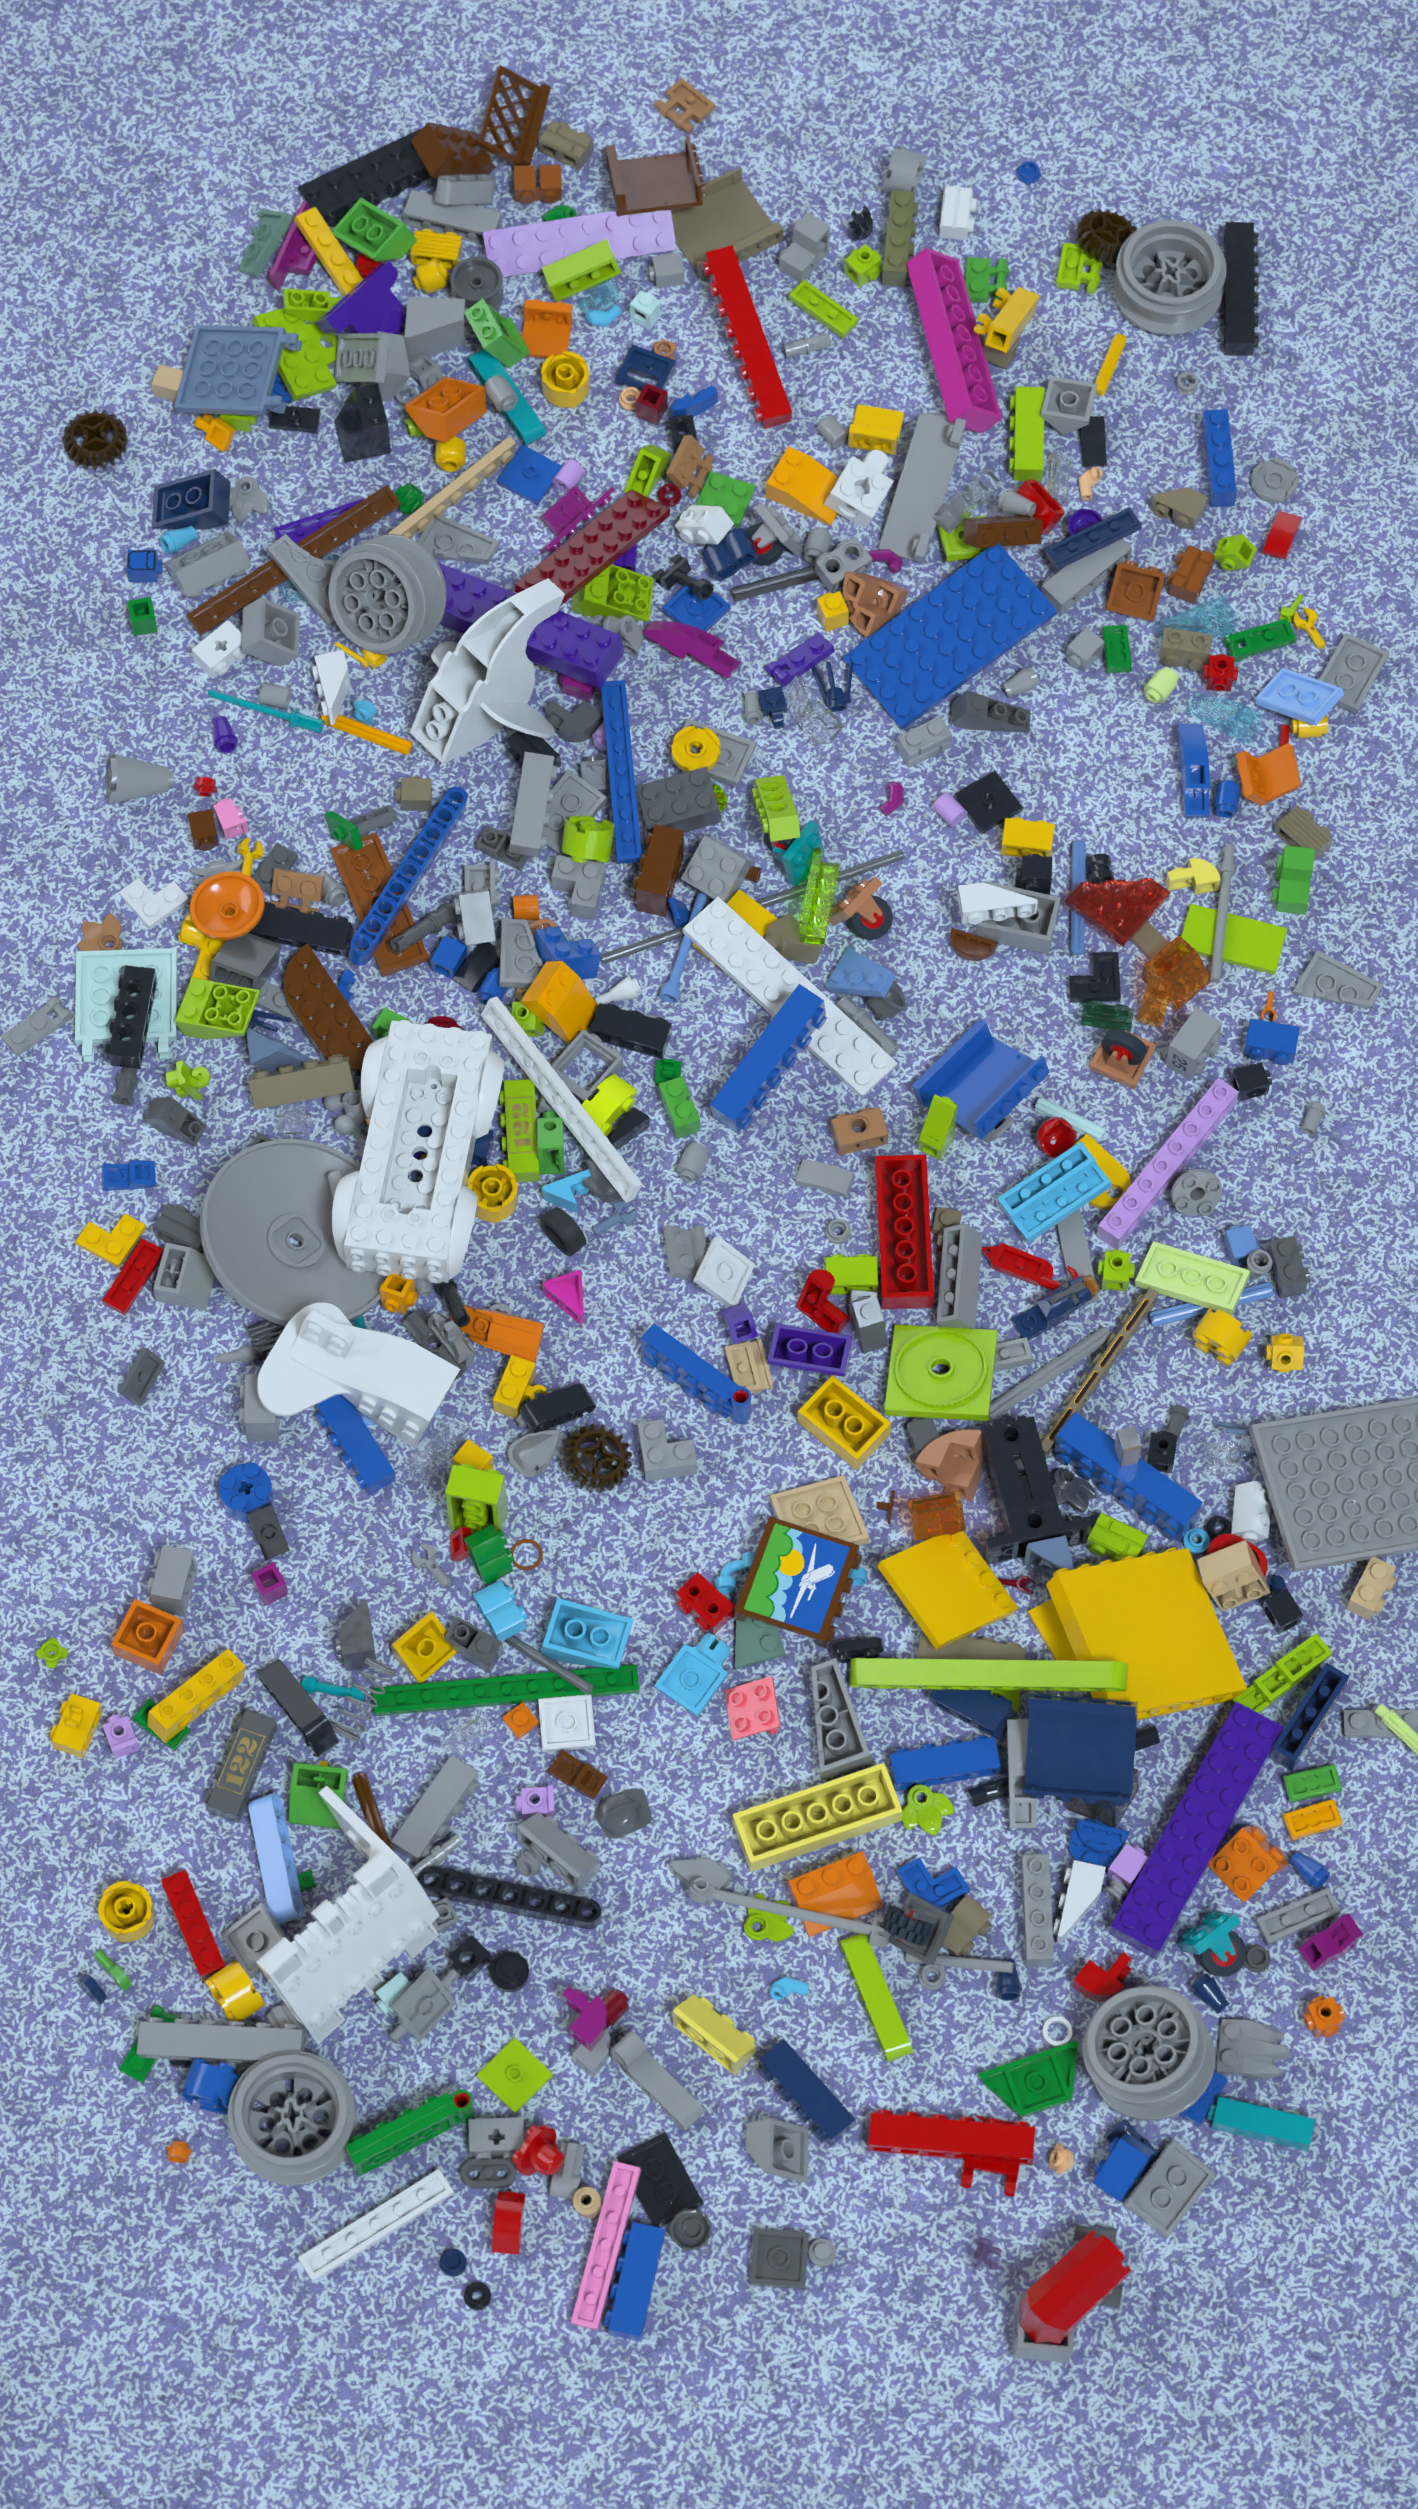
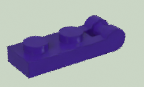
(800, 659)

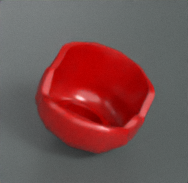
(1058, 1129)

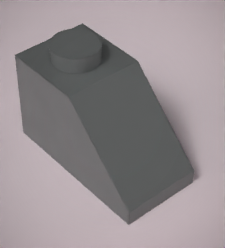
(869, 1324)

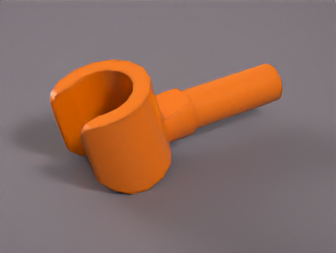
(1269, 1007)

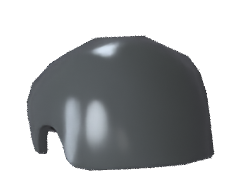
(690, 2223)

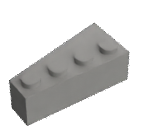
(838, 1729)

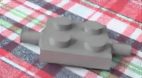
(423, 2005)

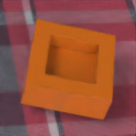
(520, 1720)

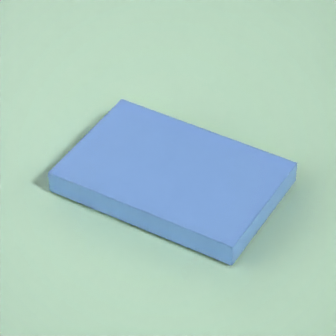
(1299, 696)

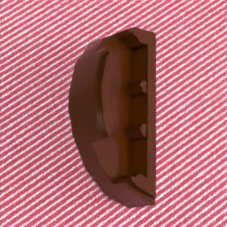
(972, 946)

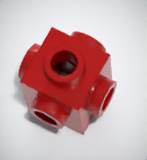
(1220, 673)

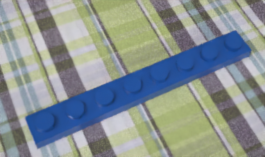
(621, 772)

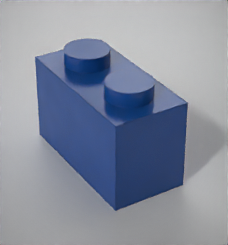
(1271, 1041)
(1122, 2167)

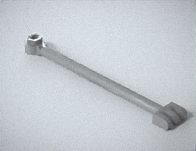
(878, 1935)

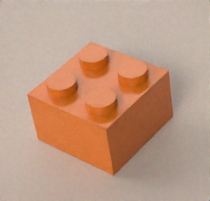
(147, 1636)

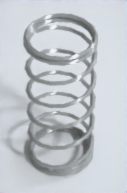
(344, 1730)

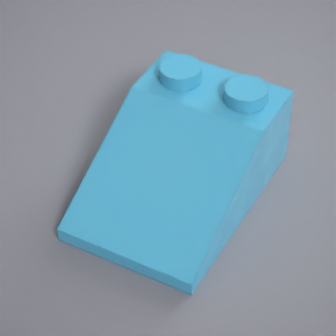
(586, 1635)

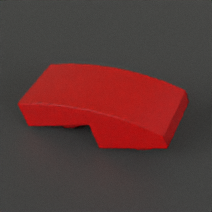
(1282, 535)

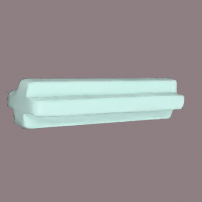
(1076, 1121)

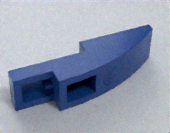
(1194, 770)

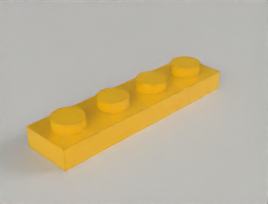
(328, 250)

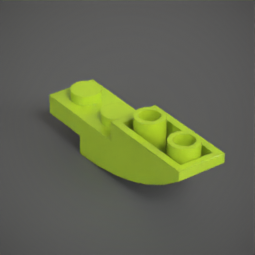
(308, 304)

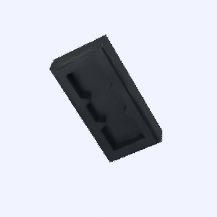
(296, 419)
(268, 1531)

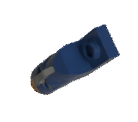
(1055, 1307)

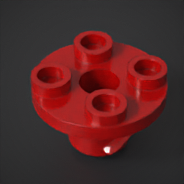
(539, 2152)

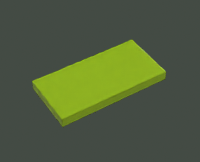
(1246, 940)

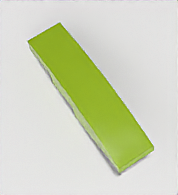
(1285, 1674)

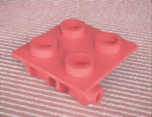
(752, 1708)

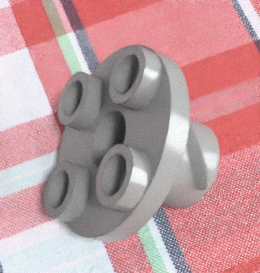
(1196, 1192)

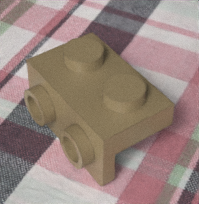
(1185, 649)

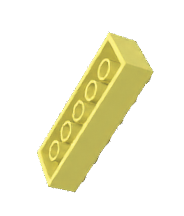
(817, 1817)

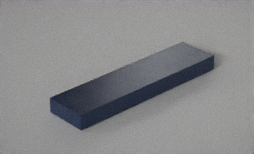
(1093, 538)

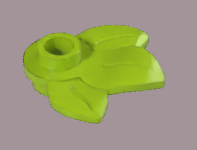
(926, 1814)
(773, 1924)

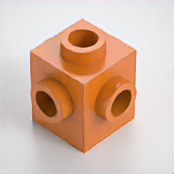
(1323, 2025)

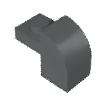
(577, 725)

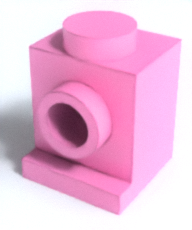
(230, 818)

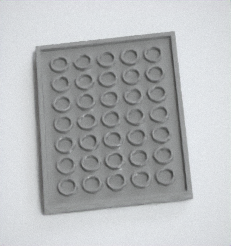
(1343, 1482)

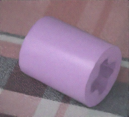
(568, 476)
(949, 809)

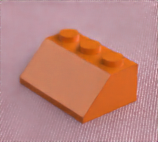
(447, 408)
(838, 1890)

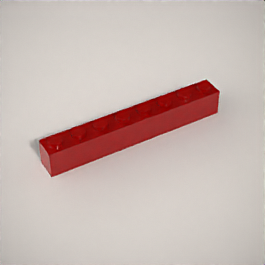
(747, 337)

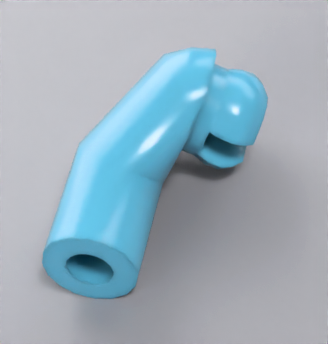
(603, 318)
(787, 1986)

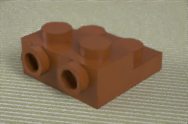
(1136, 591)

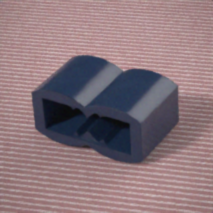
(731, 554)

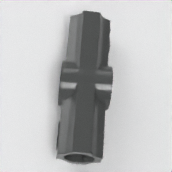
(417, 1326)

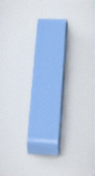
(276, 1858)

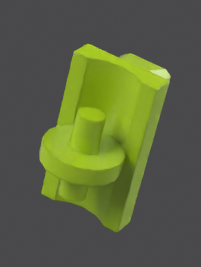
(188, 1080)

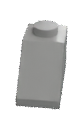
(689, 1870)

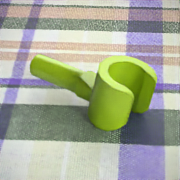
(1288, 612)

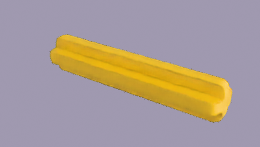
(1110, 363)

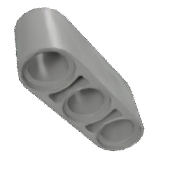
(465, 189)

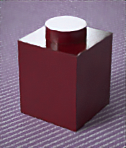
(651, 404)

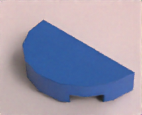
(1101, 1837)

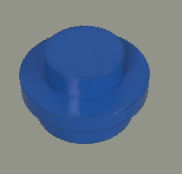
(1028, 172)

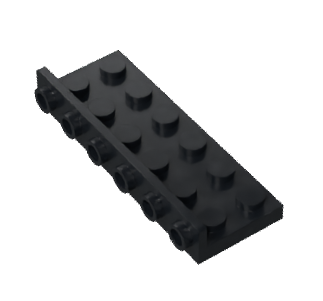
(370, 177)

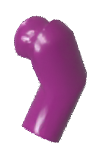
(889, 557)
(896, 798)

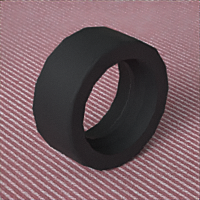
(563, 1231)

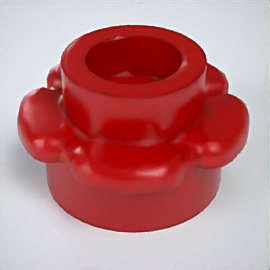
(205, 786)

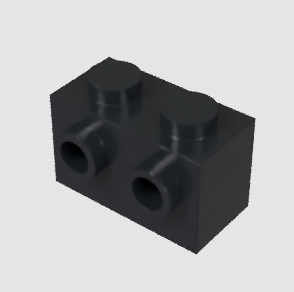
(1034, 873)

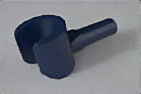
(1277, 1583)

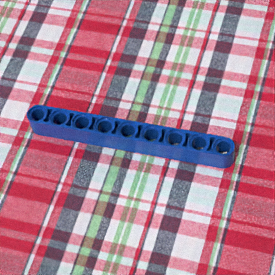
(406, 885)

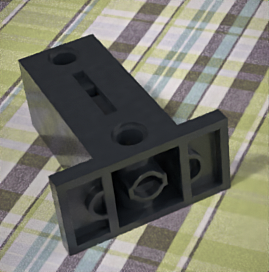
(1023, 1492)

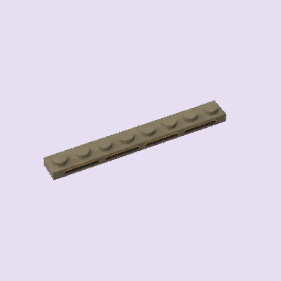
(1102, 1365)

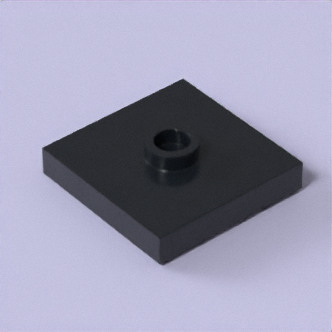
(988, 802)

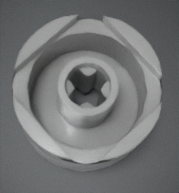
(904, 171)

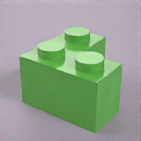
(1294, 878)

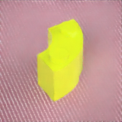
(610, 1102)

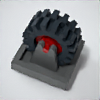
(918, 1927)

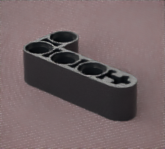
(298, 1707)

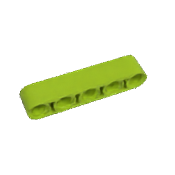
(877, 1997)

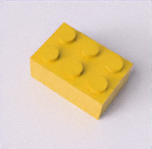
(844, 1422)

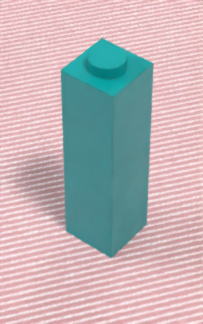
(1261, 2123)

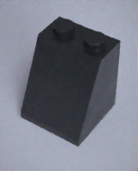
(363, 425)

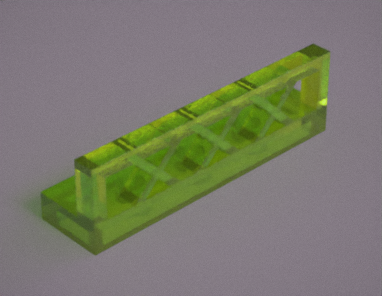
(818, 900)

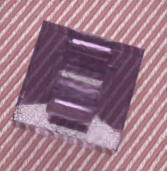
(982, 2255)

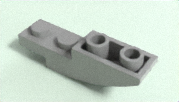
(1021, 1807)

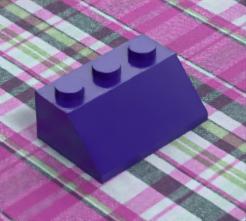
(810, 1350)

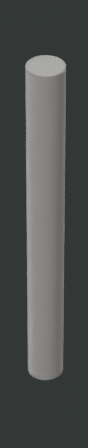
(969, 1963)

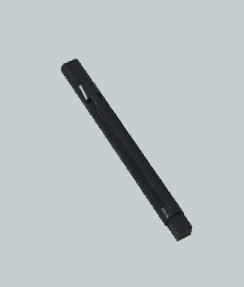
(1000, 1788)

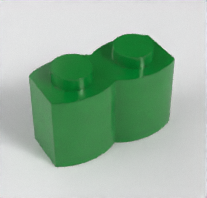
(489, 1554)

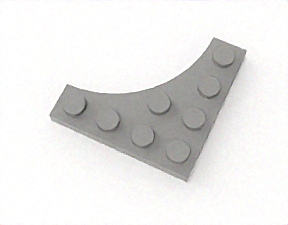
(307, 574)

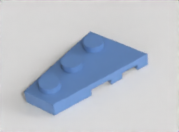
(859, 976)

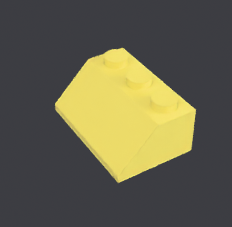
(714, 2033)

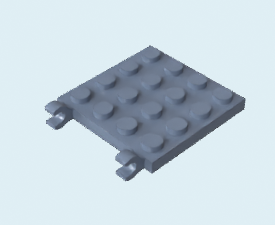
(233, 370)

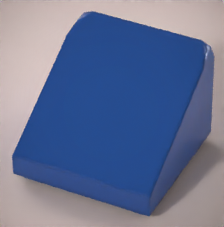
(678, 912)

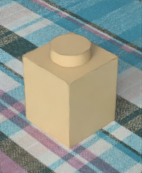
(166, 382)

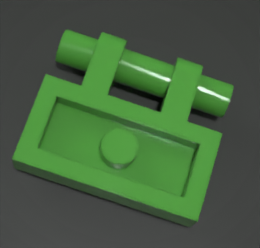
(978, 275)

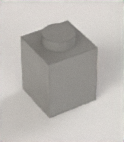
(667, 270)
(1084, 650)

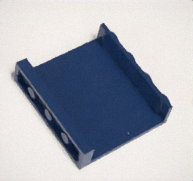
(1080, 1748)

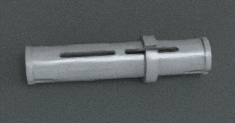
(865, 1023)

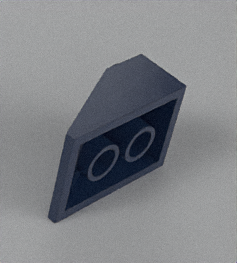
(192, 501)

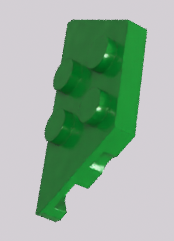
(1035, 2081)

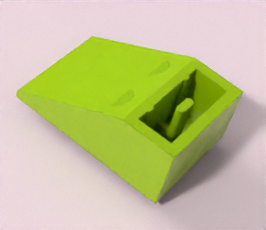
(616, 594)
(216, 1009)

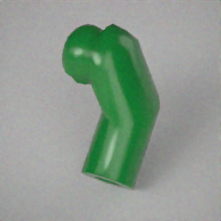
(559, 212)

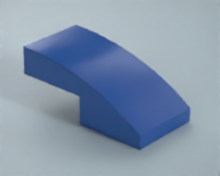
(134, 1175)

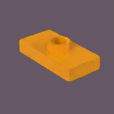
(1312, 1820)

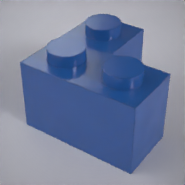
(579, 955)

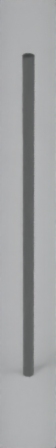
(764, 902)

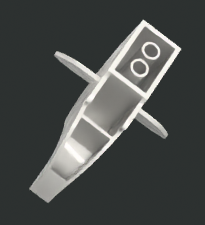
(486, 678)

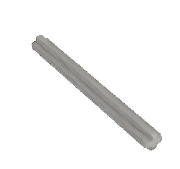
(1049, 1372)

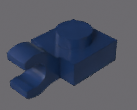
(773, 703)

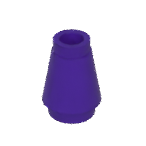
(224, 735)

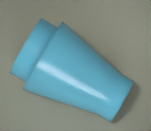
(177, 539)

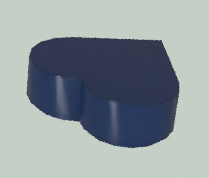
(92, 1989)

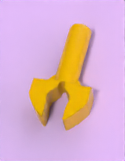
(1309, 626)
(249, 857)

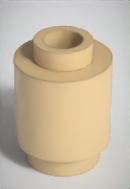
(587, 2211)

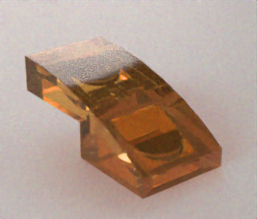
(1155, 1001)

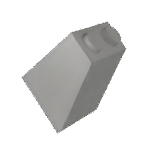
(435, 325)

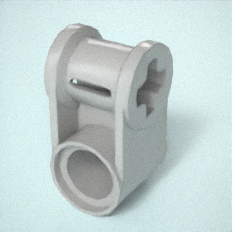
(629, 630)

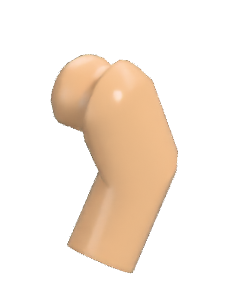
(1087, 481)

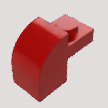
(1102, 1985)
(508, 2223)

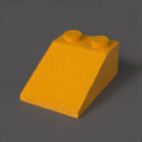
(802, 485)
(561, 1000)

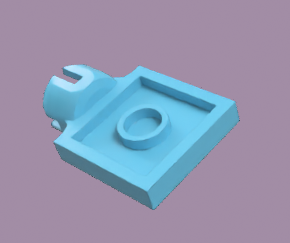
(695, 1674)

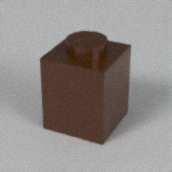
(203, 830)

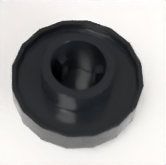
(509, 1972)

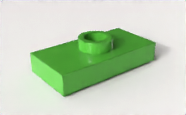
(1312, 1783)

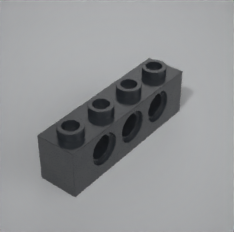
(131, 1052)

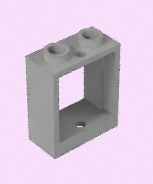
(594, 1045)

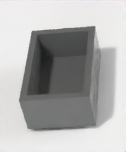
(680, 801)

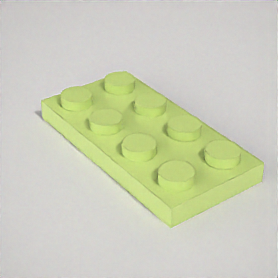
(1192, 1278)

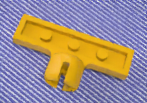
(206, 947)

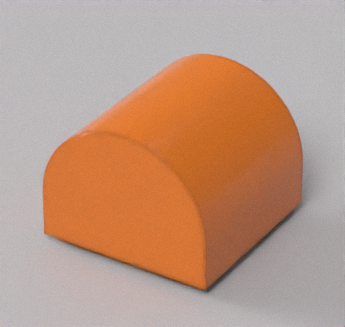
(526, 907)

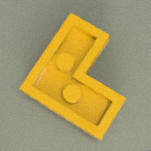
(112, 1246)

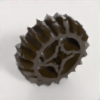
(1103, 235)
(96, 447)
(618, 1459)

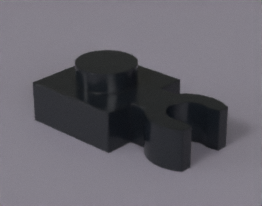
(861, 225)

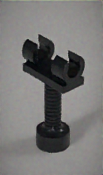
(701, 588)

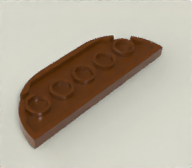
(323, 1009)

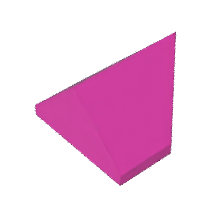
(567, 1294)

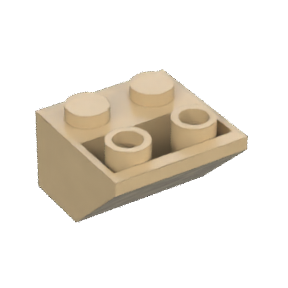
(1233, 1576)

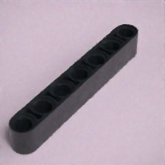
(500, 1889)

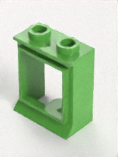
(488, 327)

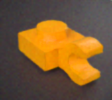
(218, 432)

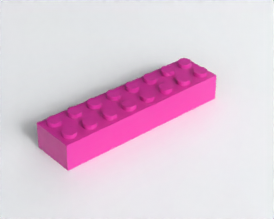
(952, 340)

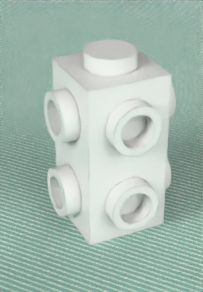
(1251, 1512)

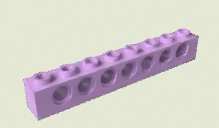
(1167, 1164)

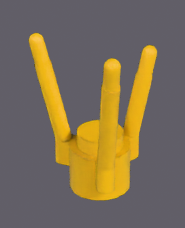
(369, 659)

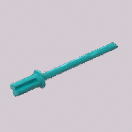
(296, 718)

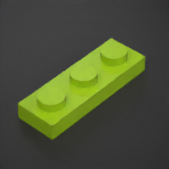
(823, 309)

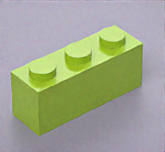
(581, 270)

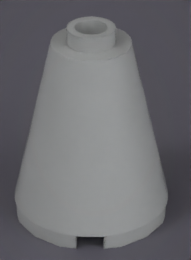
(135, 778)

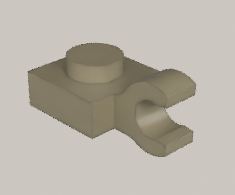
(943, 1219)

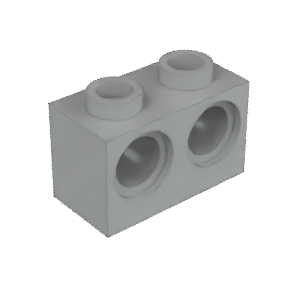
(839, 560)

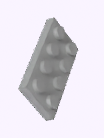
(361, 358)

